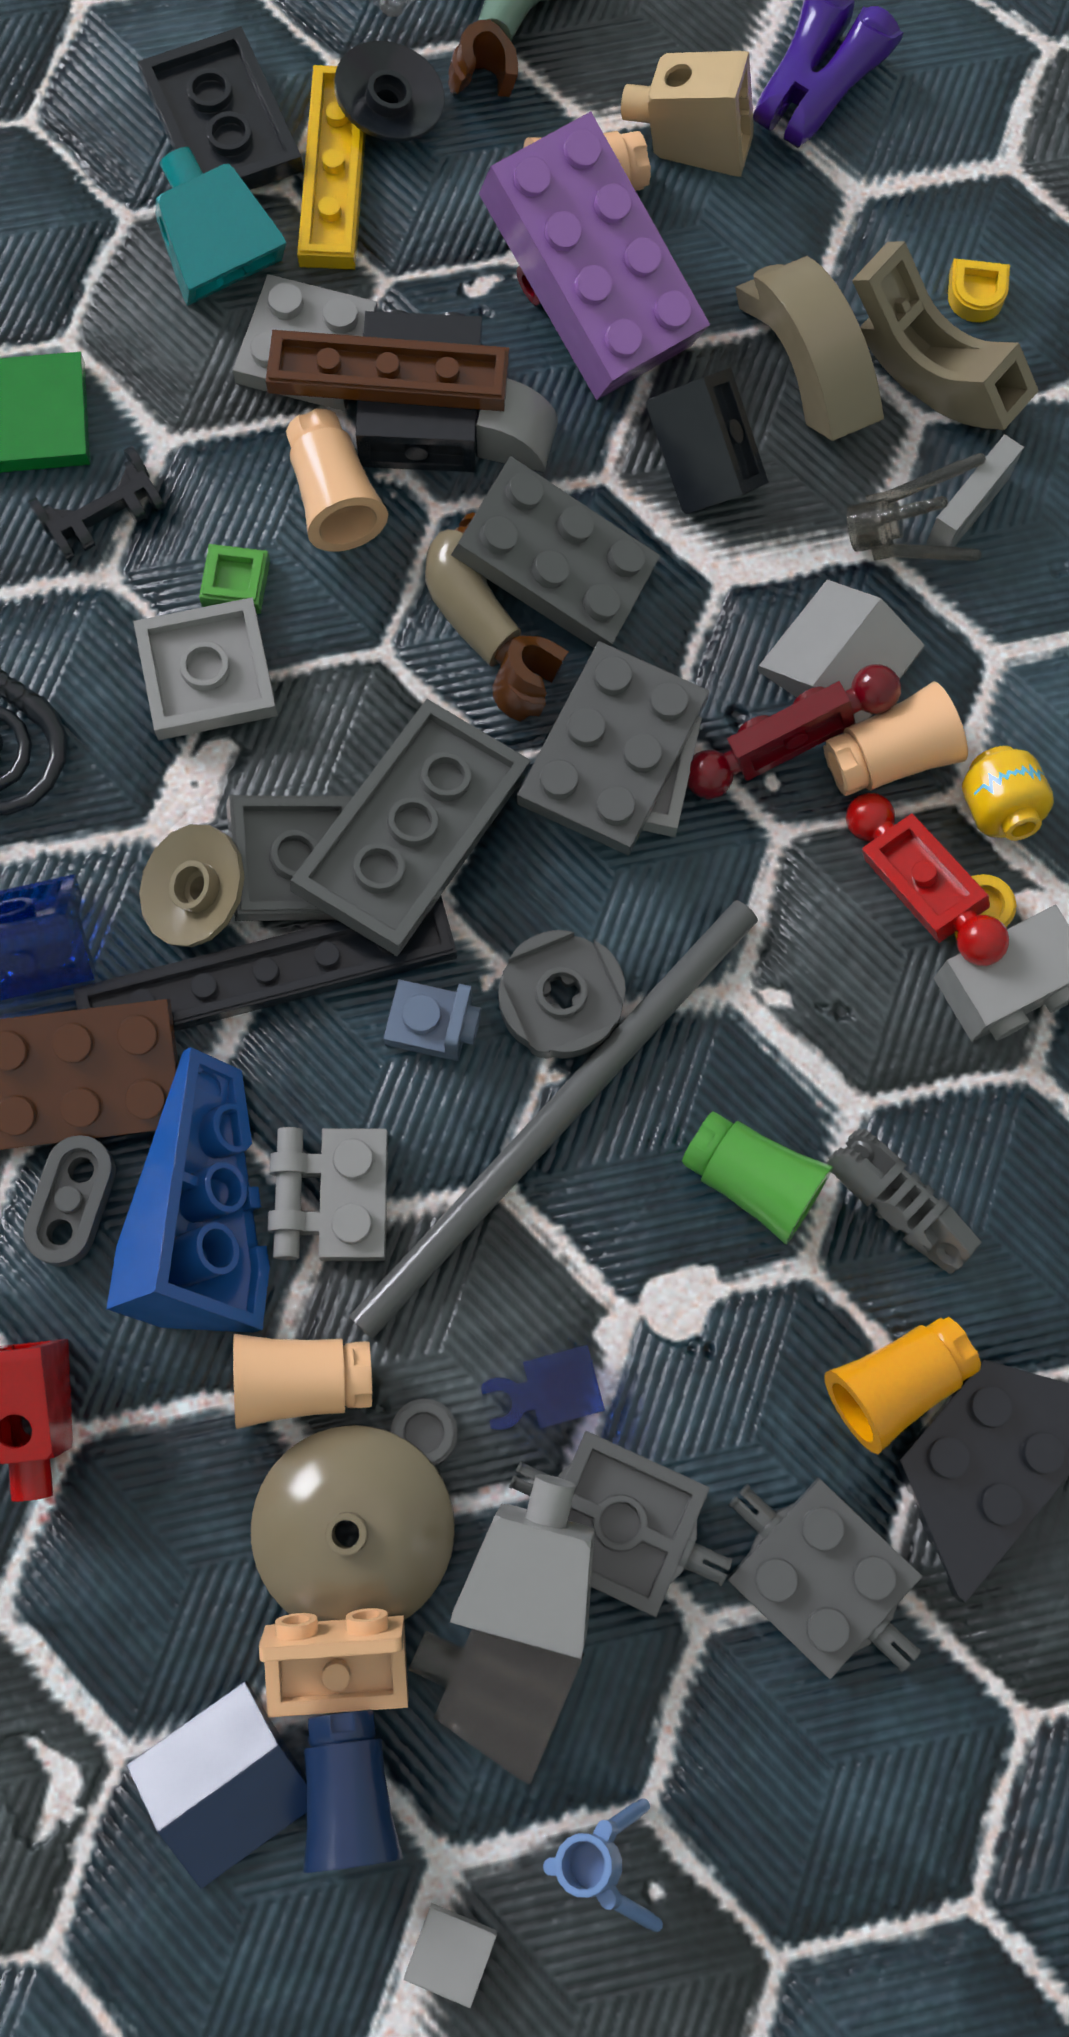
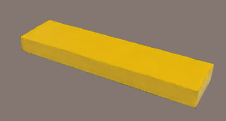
(330, 180)

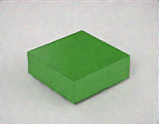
(234, 575)

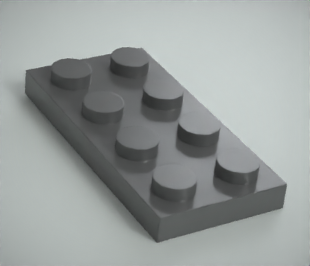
(410, 827)

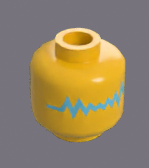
(1007, 793)

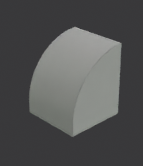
(519, 431)

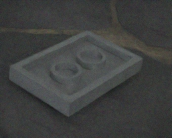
(556, 554)
(613, 748)

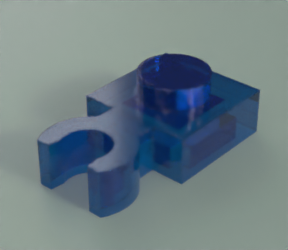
(556, 1388)

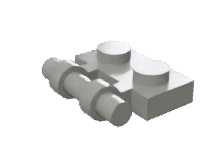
(351, 1194)

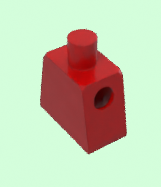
(39, 1389)

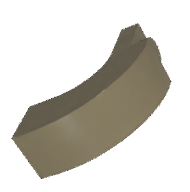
(822, 343)
(932, 358)

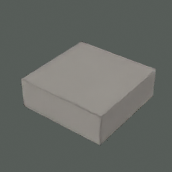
(450, 1955)

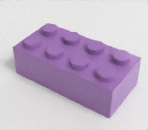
(592, 255)

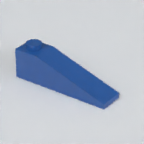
(191, 1230)

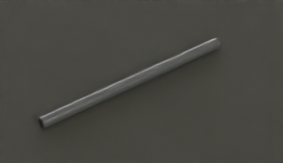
(552, 1120)

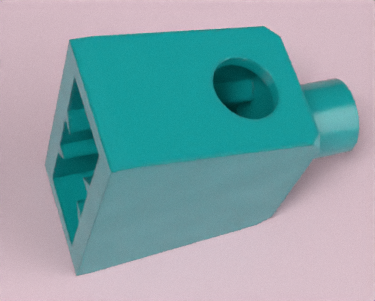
(213, 227)

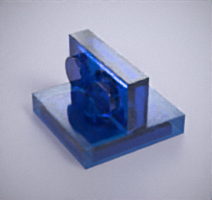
(42, 938)

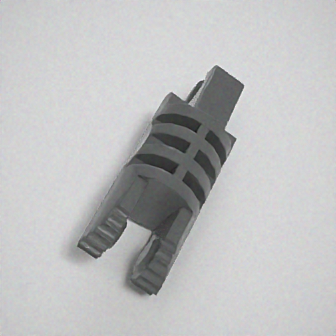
(903, 1200)

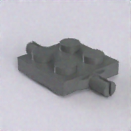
(640, 1521)
(824, 1578)

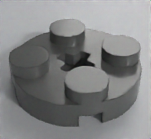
(573, 961)

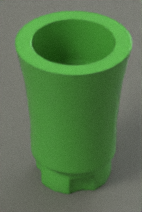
(757, 1173)

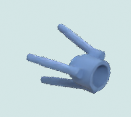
(593, 1865)

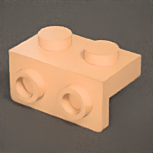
(335, 1663)

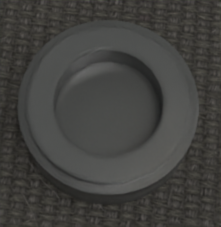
(428, 1427)

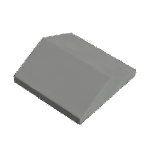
(836, 639)

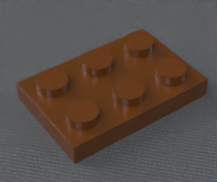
(85, 1072)

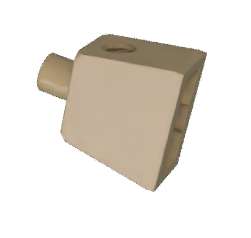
(697, 109)

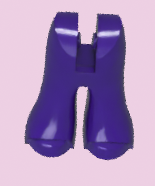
(817, 93)

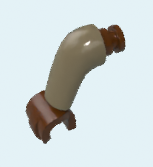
(489, 630)

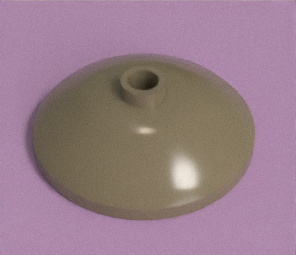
(380, 1487)

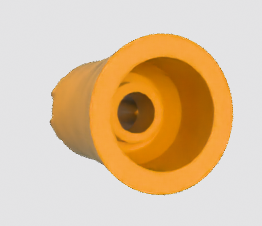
(901, 1381)

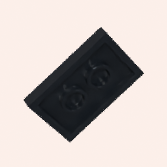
(222, 108)

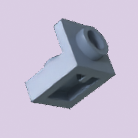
(432, 1020)

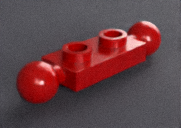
(927, 879)

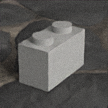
(1026, 978)

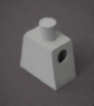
(533, 1573)

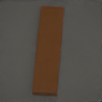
(387, 370)

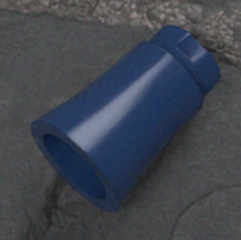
(347, 1795)

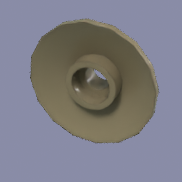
(191, 885)

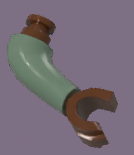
(489, 45)

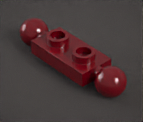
(794, 730)

